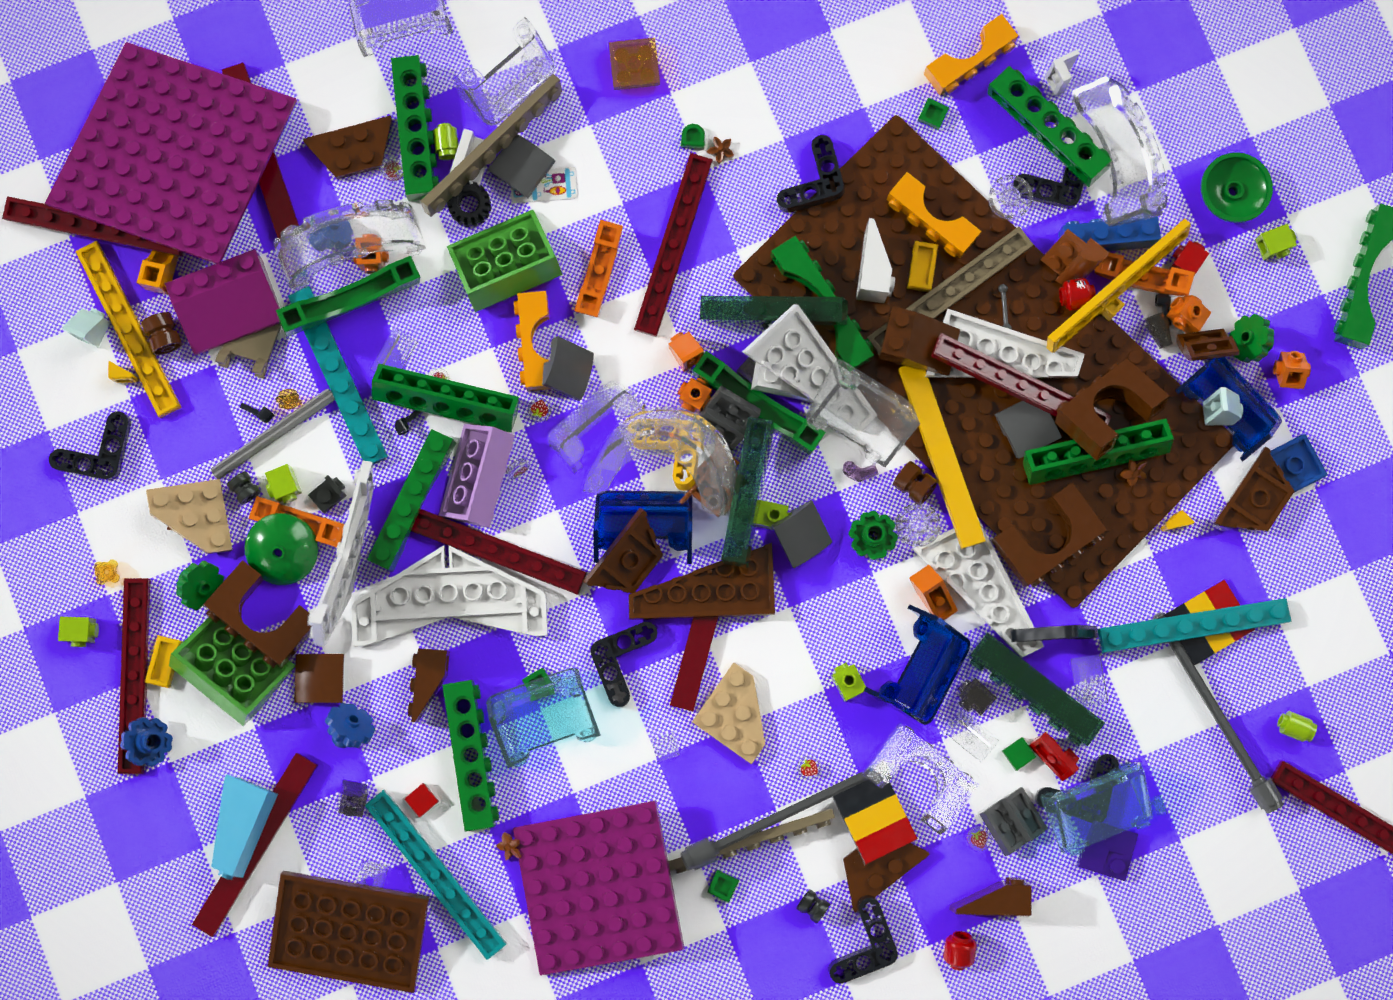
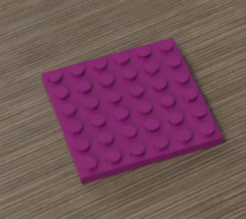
(598, 888)

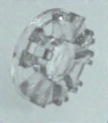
(1010, 197)
(918, 525)

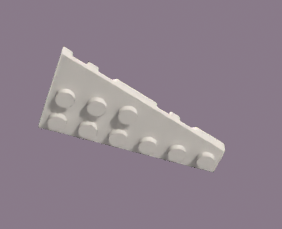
(1012, 348)
(793, 352)
(982, 584)

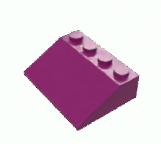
(224, 301)

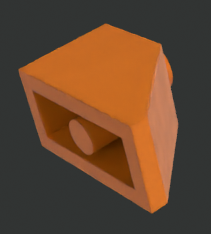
(685, 350)
(933, 592)

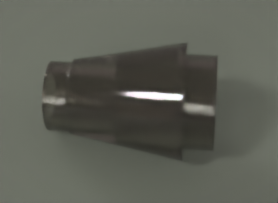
(1159, 329)

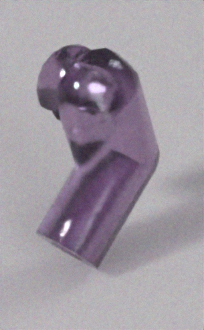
(857, 473)

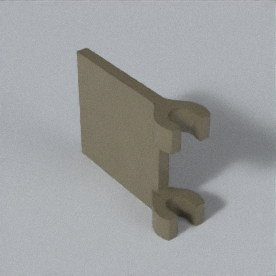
(252, 347)

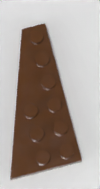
(711, 592)

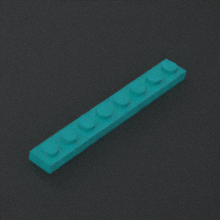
(343, 387)
(1194, 625)
(435, 874)

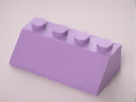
(477, 475)

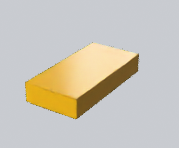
(922, 266)
(159, 671)

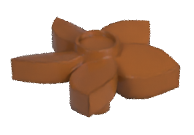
(721, 149)
(1134, 472)
(509, 846)

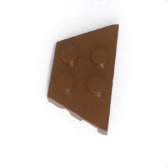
(352, 148)
(1257, 497)
(628, 557)
(880, 873)

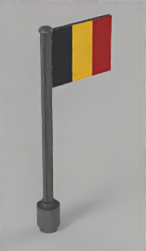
(1198, 649)
(869, 813)

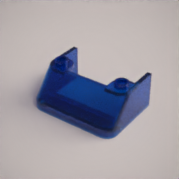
(1258, 418)
(665, 516)
(928, 671)

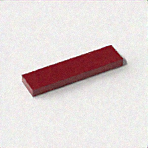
(693, 663)

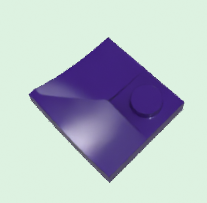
(1110, 855)

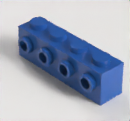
(1122, 237)

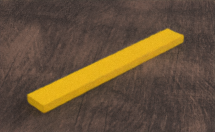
(1118, 286)
(128, 329)
(942, 457)

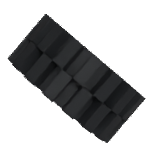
(476, 216)

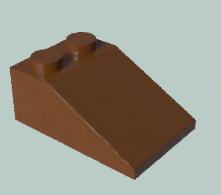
(912, 338)
(1005, 898)

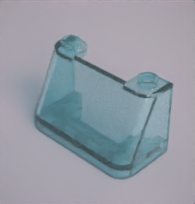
(541, 715)
(1099, 808)

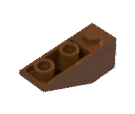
(430, 674)

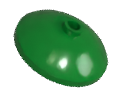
(1246, 177)
(289, 535)

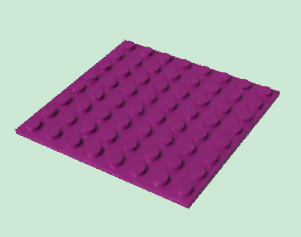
(171, 152)

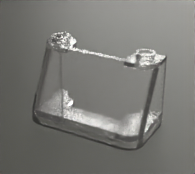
(394, 19)
(510, 81)
(863, 412)
(566, 435)

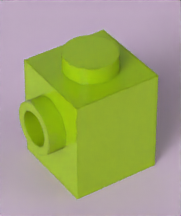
(1276, 242)
(283, 484)
(771, 513)
(78, 630)
(848, 681)

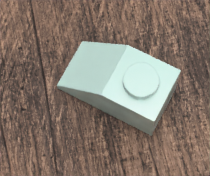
(88, 326)
(1222, 408)

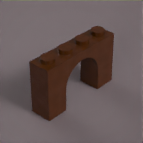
(1122, 383)
(1082, 528)
(227, 607)

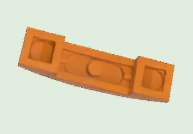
(599, 268)
(1156, 280)
(325, 530)

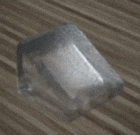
(665, 747)

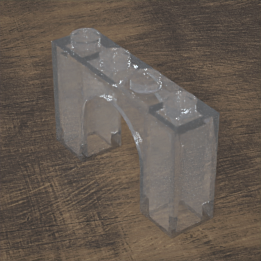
(952, 784)

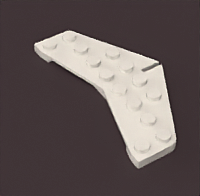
(343, 572)
(433, 593)

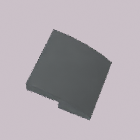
(521, 165)
(568, 368)
(729, 415)
(1027, 427)
(802, 534)
(1013, 821)

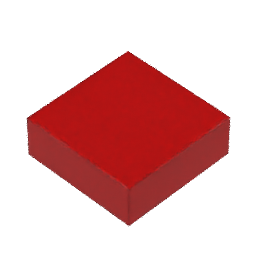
(421, 800)

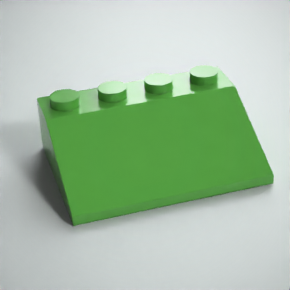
(504, 260)
(227, 670)

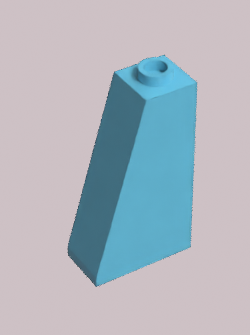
(240, 825)

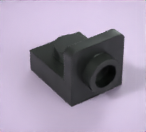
(328, 494)

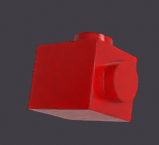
(1189, 257)

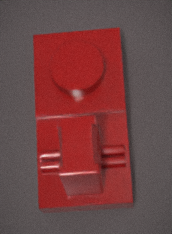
(1060, 762)

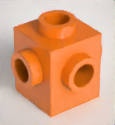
(372, 265)
(1188, 313)
(1292, 369)
(691, 403)

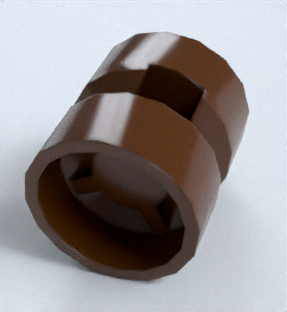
(162, 335)
(912, 480)

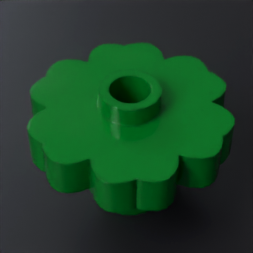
(1252, 338)
(882, 526)
(198, 583)

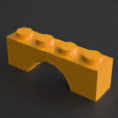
(948, 71)
(954, 235)
(156, 271)
(532, 312)

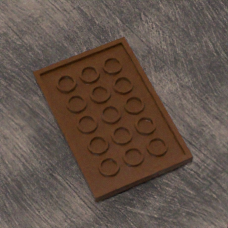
(348, 931)

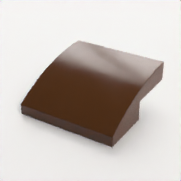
(1206, 345)
(319, 678)

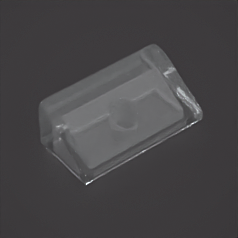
(395, 350)
(1089, 680)
(971, 736)

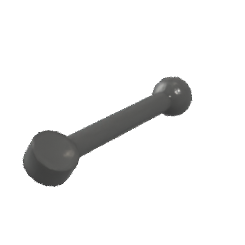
(1003, 289)

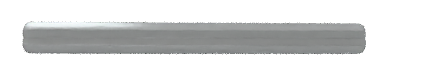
(272, 434)

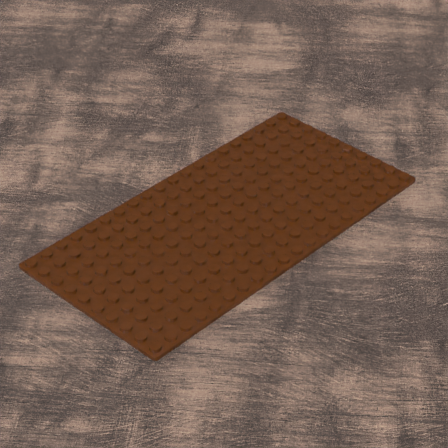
(968, 405)

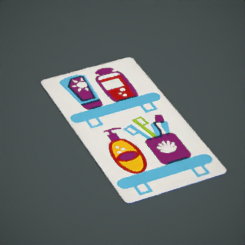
(556, 185)

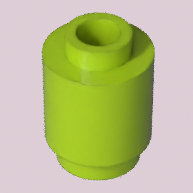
(445, 141)
(1297, 726)

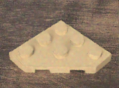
(194, 513)
(734, 714)

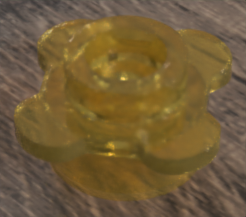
(288, 399)
(101, 567)

